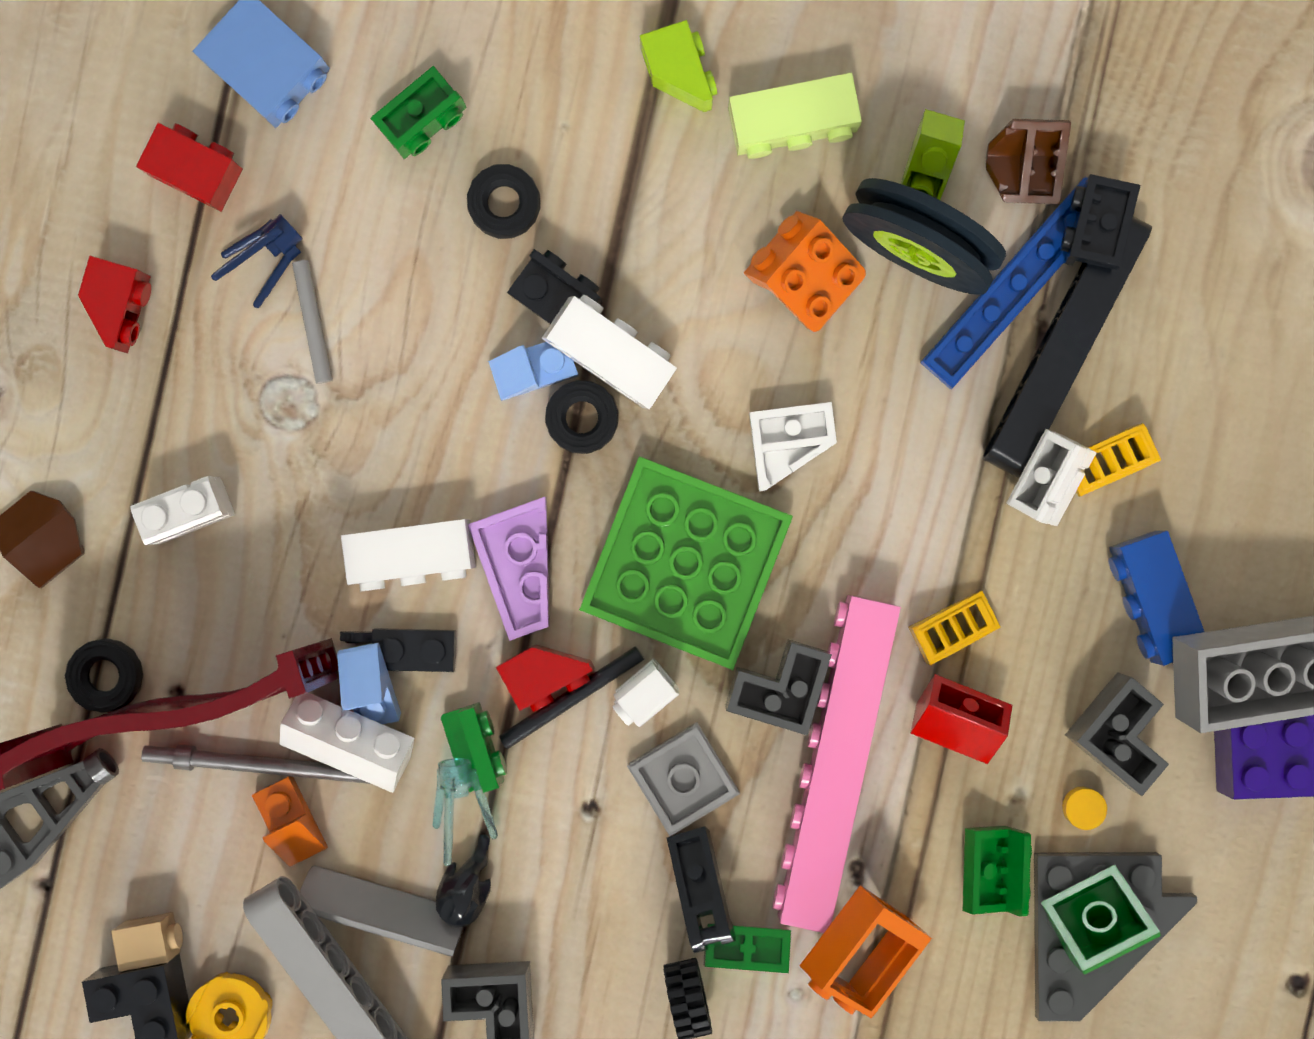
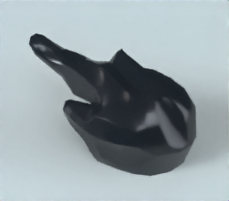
(462, 893)

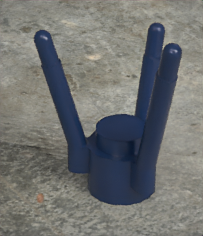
(277, 237)

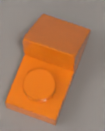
(289, 821)

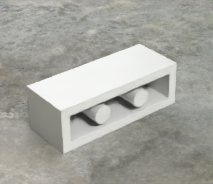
(610, 350)
(408, 554)
(346, 741)

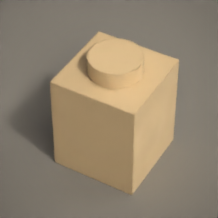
(147, 941)

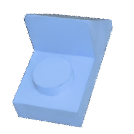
(530, 369)
(367, 684)

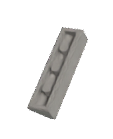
(379, 910)

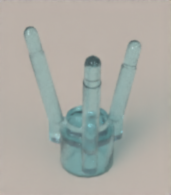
(454, 781)

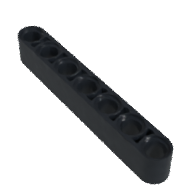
(1061, 357)

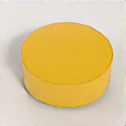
(1084, 808)

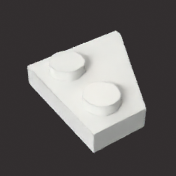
(789, 439)

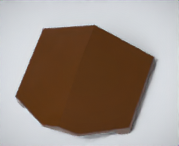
(1029, 160)
(39, 537)

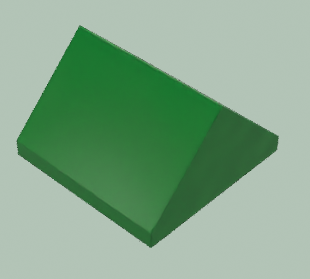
(1099, 920)

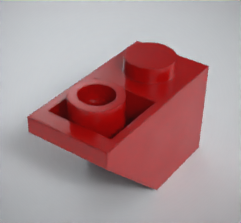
(114, 301)
(540, 672)

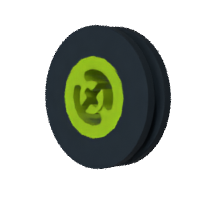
(924, 236)

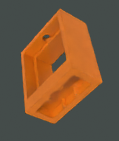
(883, 966)

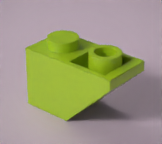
(675, 65)
(933, 153)

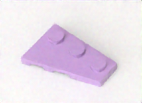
(516, 565)

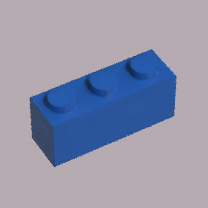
(1155, 593)

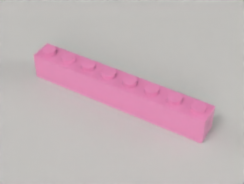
(837, 763)

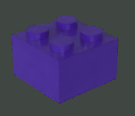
(1266, 760)

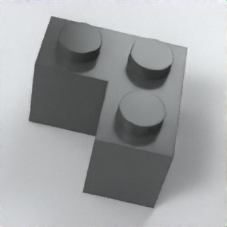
(787, 699)
(1111, 729)
(492, 993)

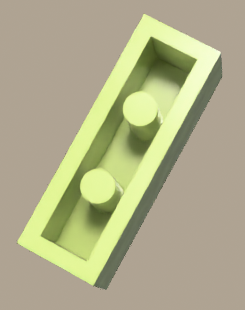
(794, 115)

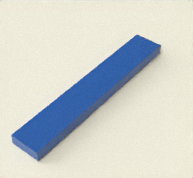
(1004, 299)

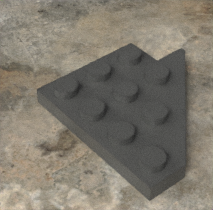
(1060, 987)

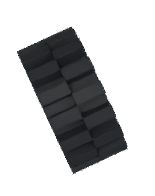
(687, 999)

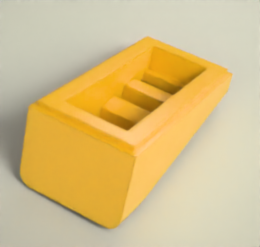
(1144, 446)
(919, 629)

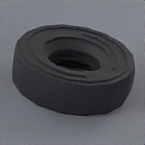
(501, 176)
(586, 392)
(79, 682)

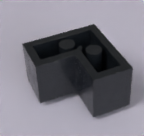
(150, 994)

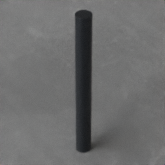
(570, 699)

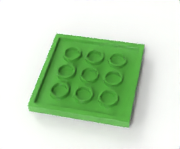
(686, 563)

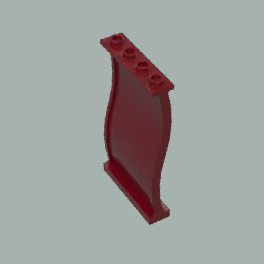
(51, 748)

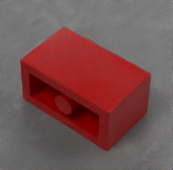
(189, 166)
(961, 719)

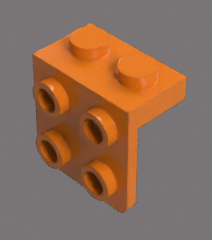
(806, 269)

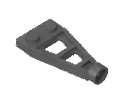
(85, 782)

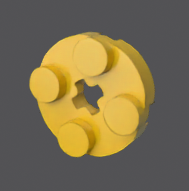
(225, 991)

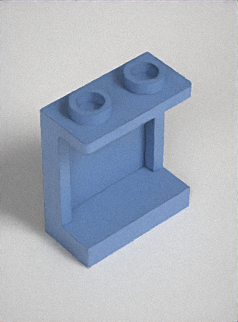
(262, 60)

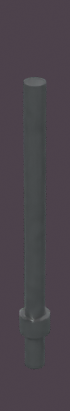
(187, 757)

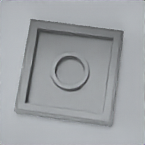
(683, 779)

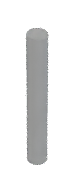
(312, 321)

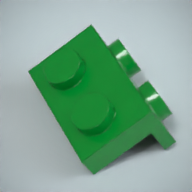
(419, 113)
(470, 738)
(996, 870)

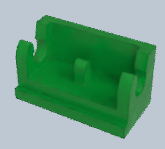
(753, 950)

